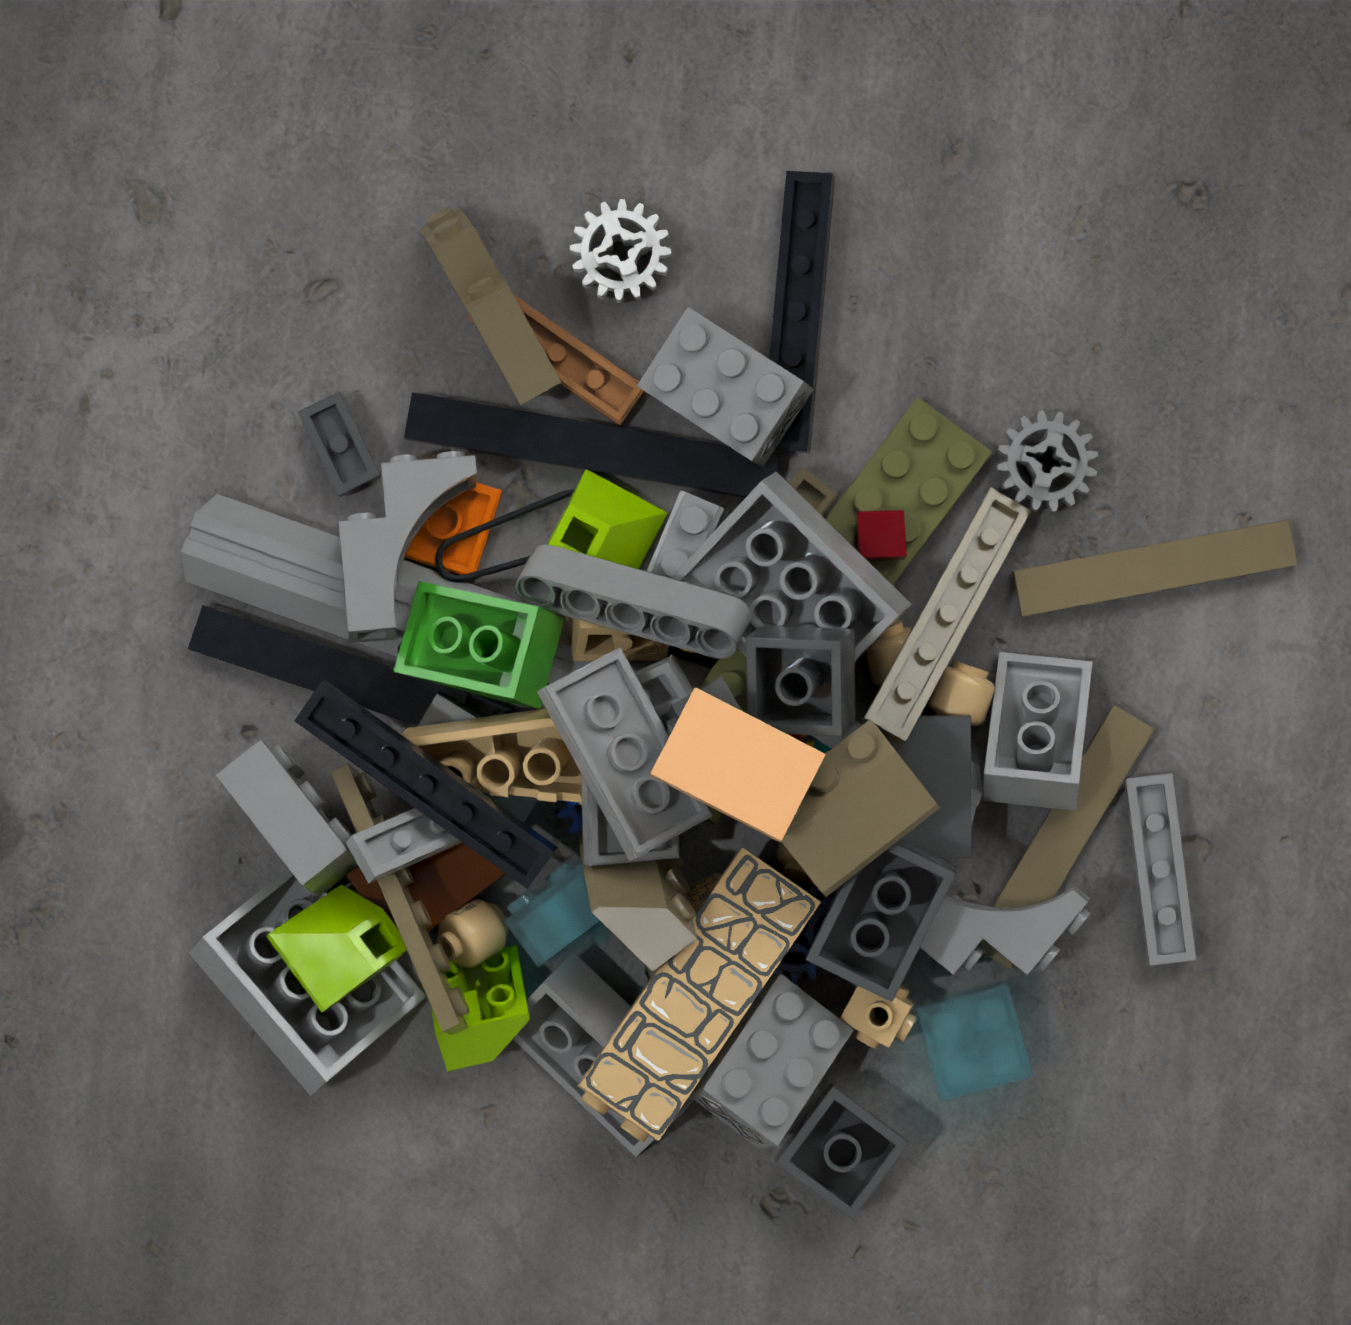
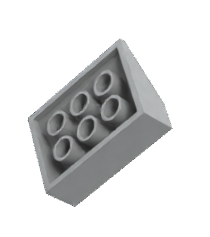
(793, 569)
(277, 1005)

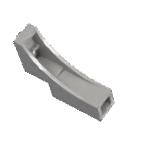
(376, 546)
(1019, 933)

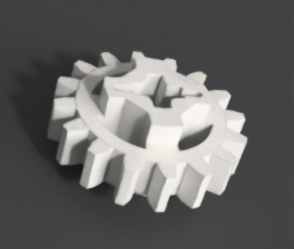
(640, 241)

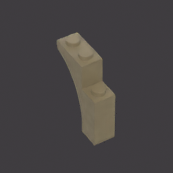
(489, 303)

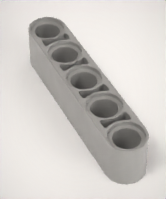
(633, 601)

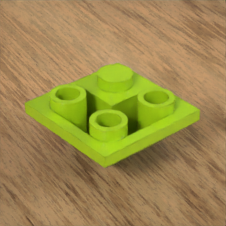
(607, 522)
(337, 945)
(496, 1010)

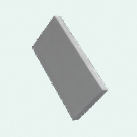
(615, 745)

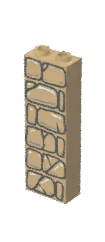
(697, 997)

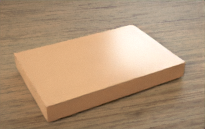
(737, 764)

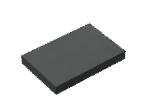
(941, 760)

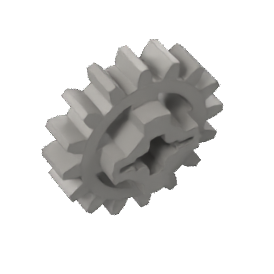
(1052, 441)

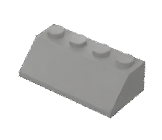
(569, 1027)

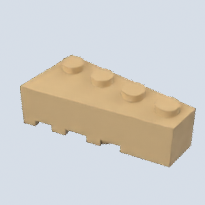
(505, 755)

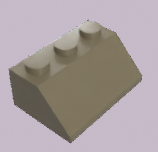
(855, 808)
(643, 905)

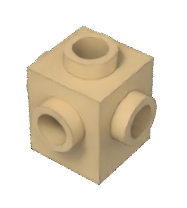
(875, 1031)

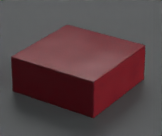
(881, 535)

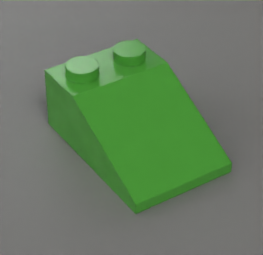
(479, 644)

